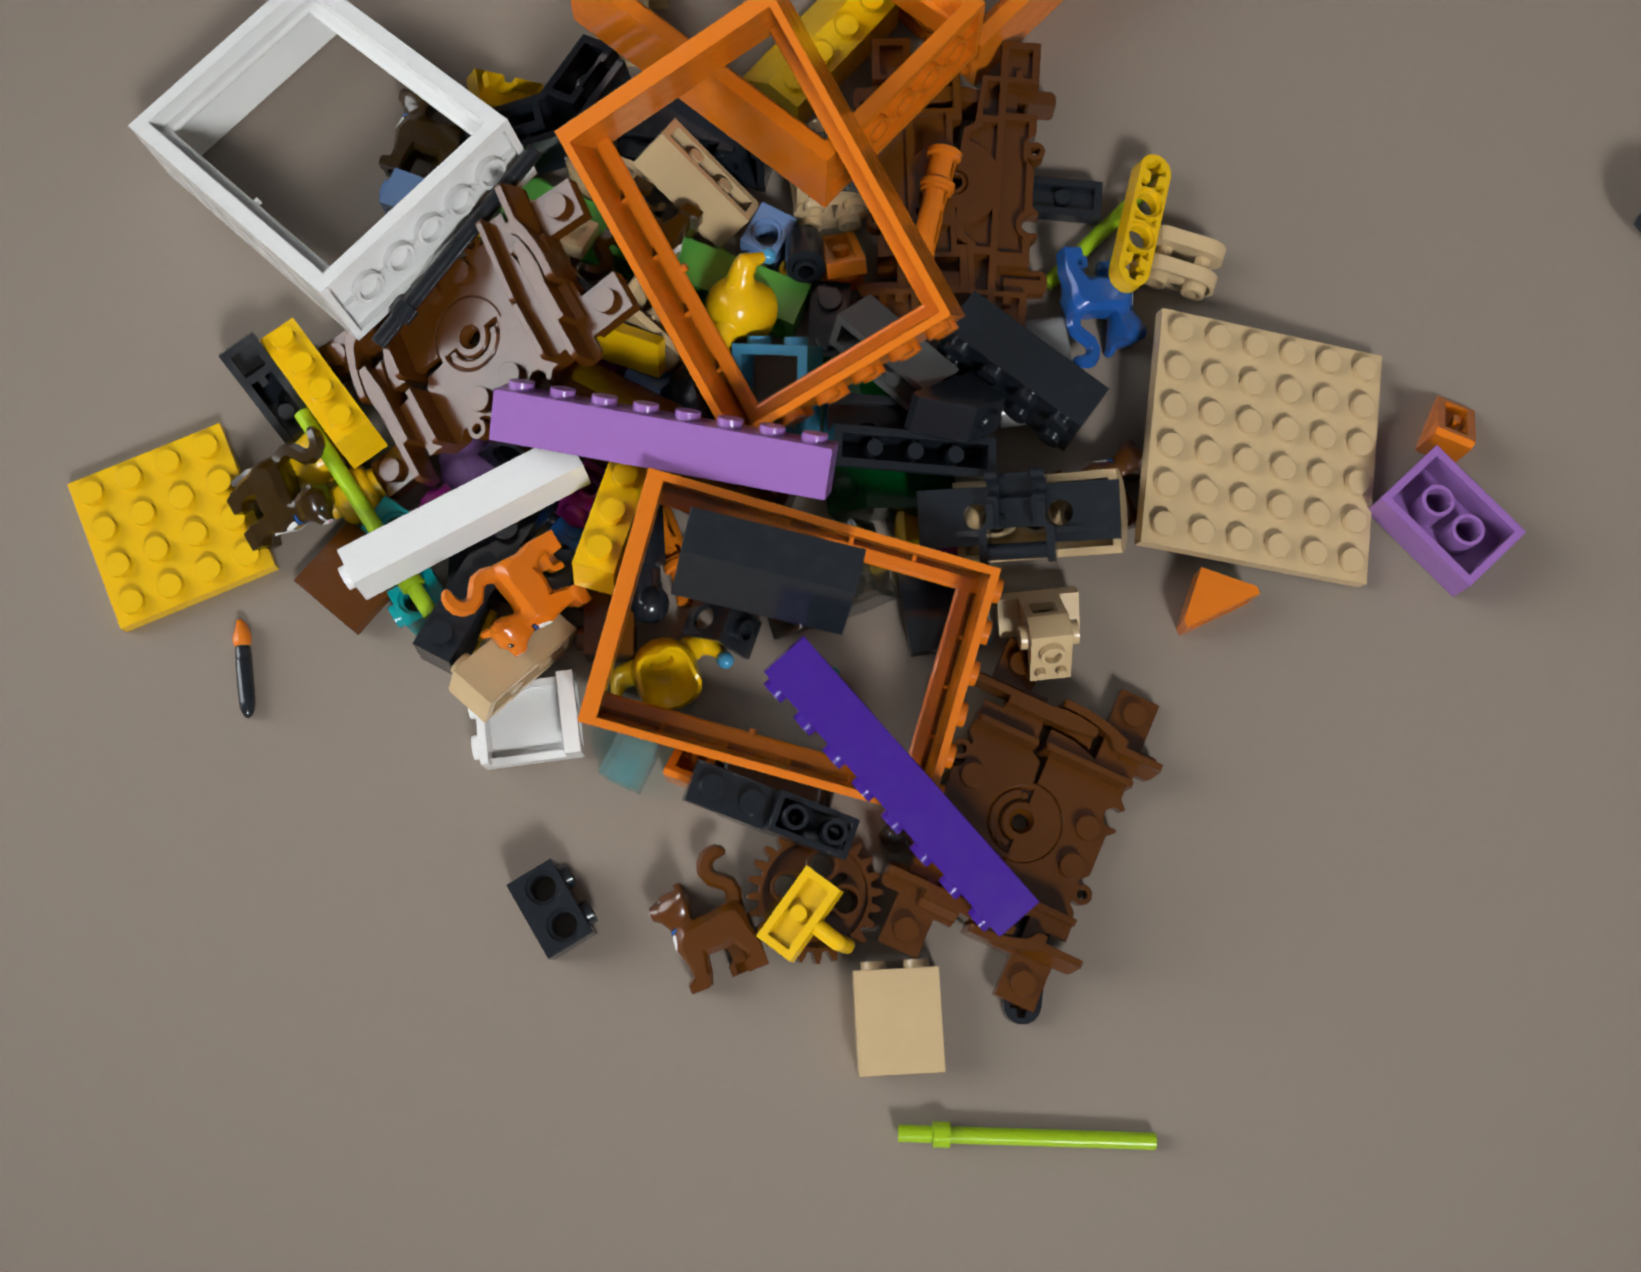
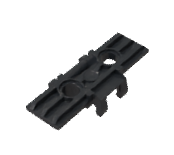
(1019, 501)

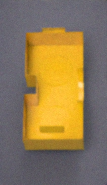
(494, 90)

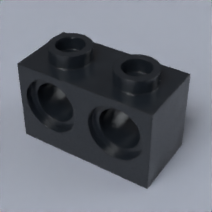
(544, 914)

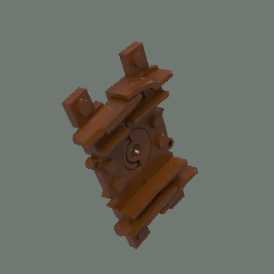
(982, 222)
(530, 323)

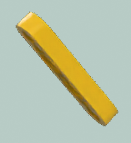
(1145, 225)

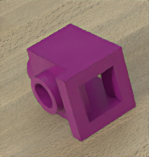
(578, 505)

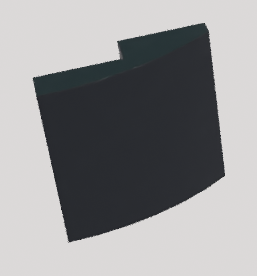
(925, 613)

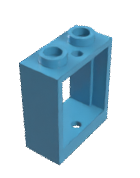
(808, 359)

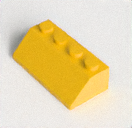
(843, 38)

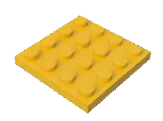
(166, 528)

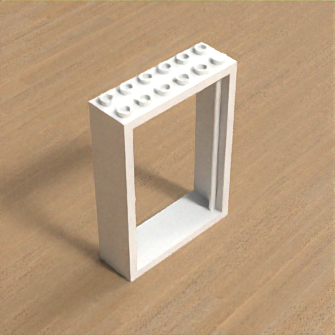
(402, 243)

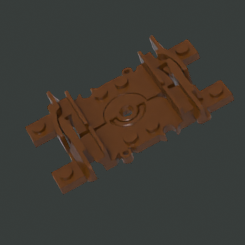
(1060, 813)

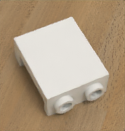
(533, 726)

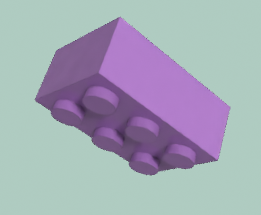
(1446, 521)

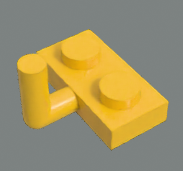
(803, 915)

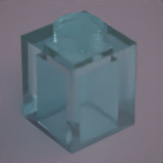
(630, 762)

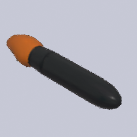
(244, 668)

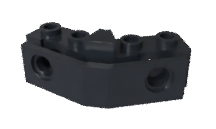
(559, 101)

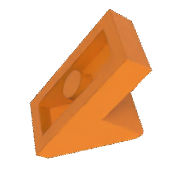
(844, 259)

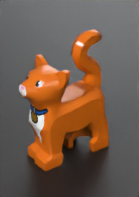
(525, 589)

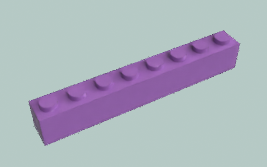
(664, 439)

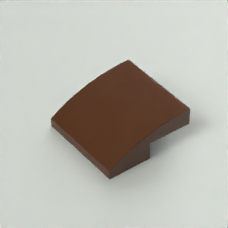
(326, 585)

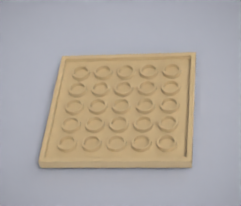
(1259, 449)

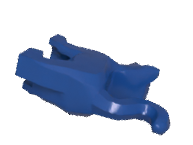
(1092, 298)

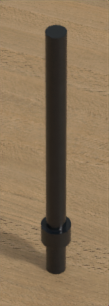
(405, 309)

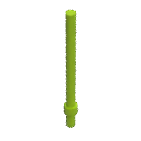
(412, 586)
(942, 1134)

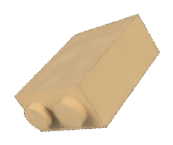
(898, 1019)

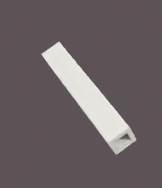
(459, 519)

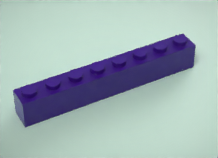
(900, 785)

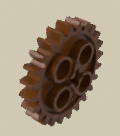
(790, 862)

